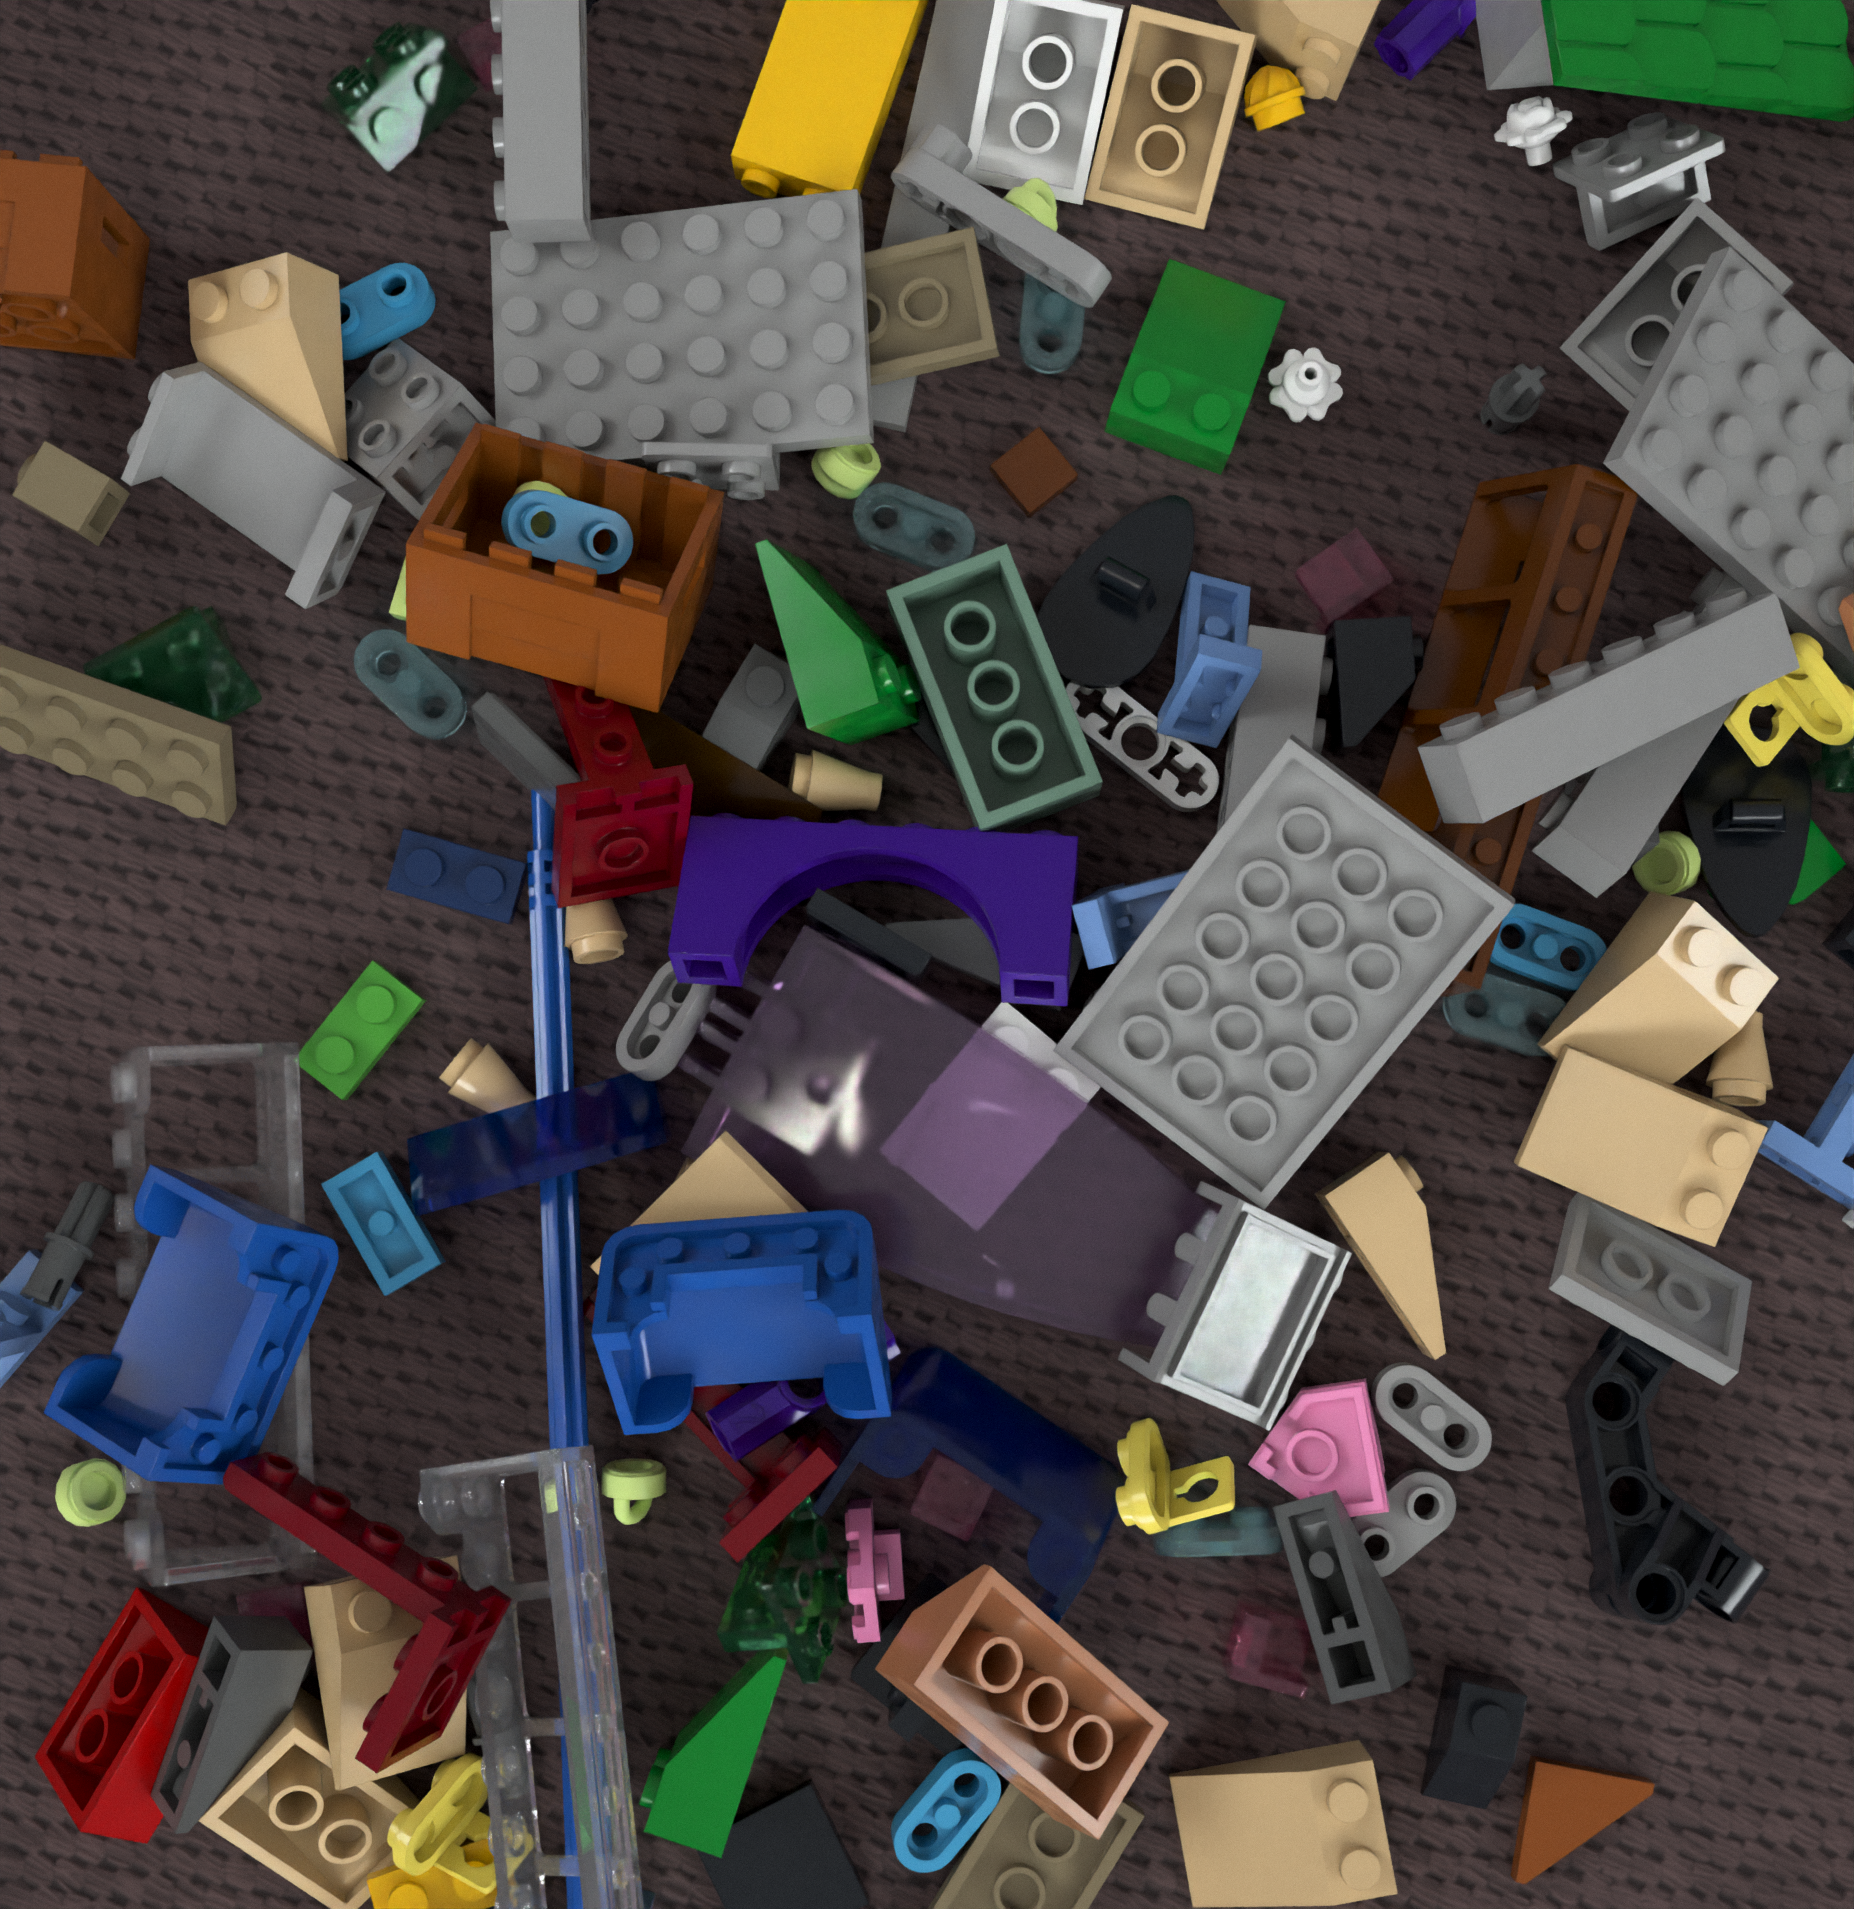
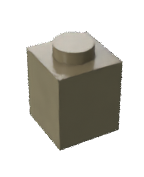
(70, 492)

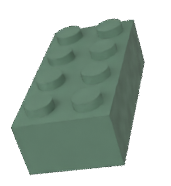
(994, 692)

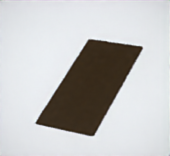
(719, 778)

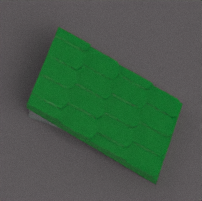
(1705, 52)

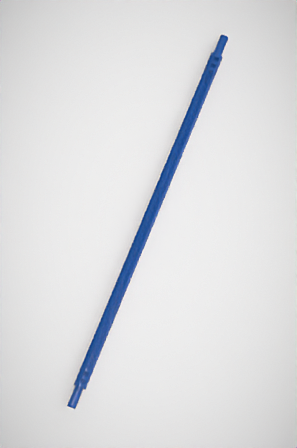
(557, 1195)

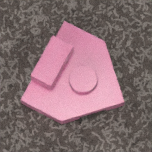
(1327, 1445)
(872, 1569)

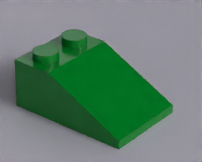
(1194, 367)
(840, 667)
(703, 1777)

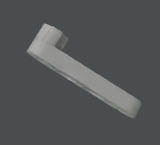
(934, 180)

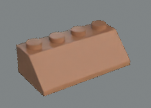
(1025, 1698)

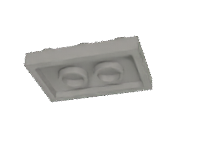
(1652, 1287)

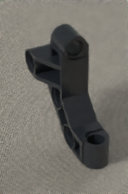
(1660, 1539)

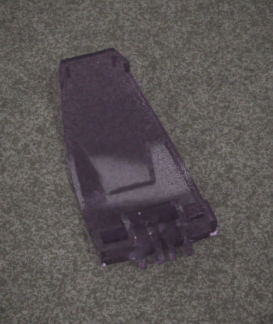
(948, 1144)

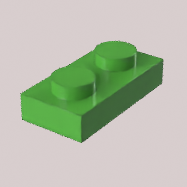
(359, 1030)

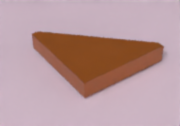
(1567, 1807)

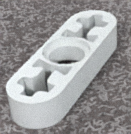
(1140, 716)

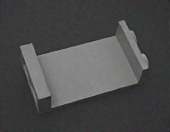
(256, 476)

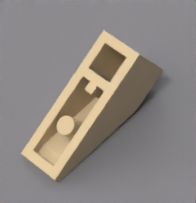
(1391, 1237)

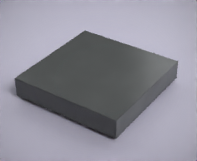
(520, 748)

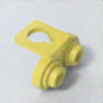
(1803, 699)
(1152, 1489)
(442, 1822)

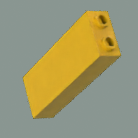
(824, 95)

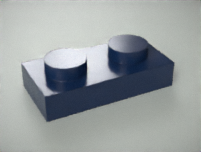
(457, 876)

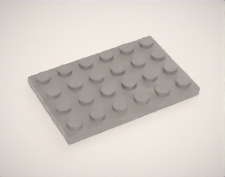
(689, 329)
(1753, 447)
(1283, 972)

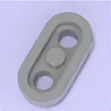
(662, 1025)
(1429, 1415)
(1401, 1527)

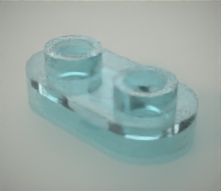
(1052, 314)
(916, 525)
(411, 685)
(1504, 1014)
(1245, 1533)

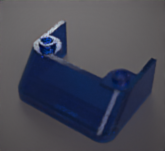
(1005, 1444)

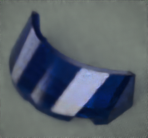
(535, 1141)

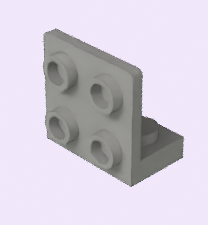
(408, 424)
(738, 467)

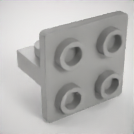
(1638, 176)

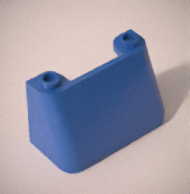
(740, 1307)
(203, 1337)

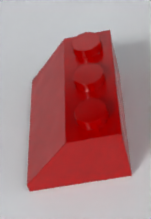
(121, 1719)

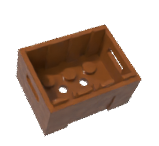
(67, 260)
(562, 619)

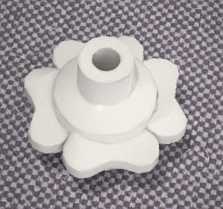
(1532, 127)
(1304, 384)

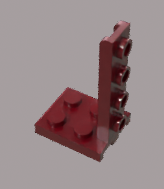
(624, 820)
(773, 1475)
(456, 1619)

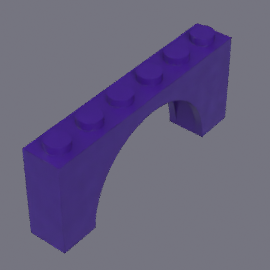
(752, 871)

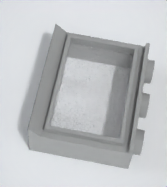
(1242, 1311)

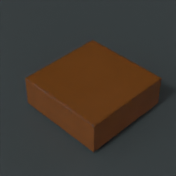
(1033, 472)

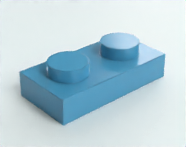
(383, 1223)

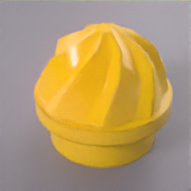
(1273, 97)

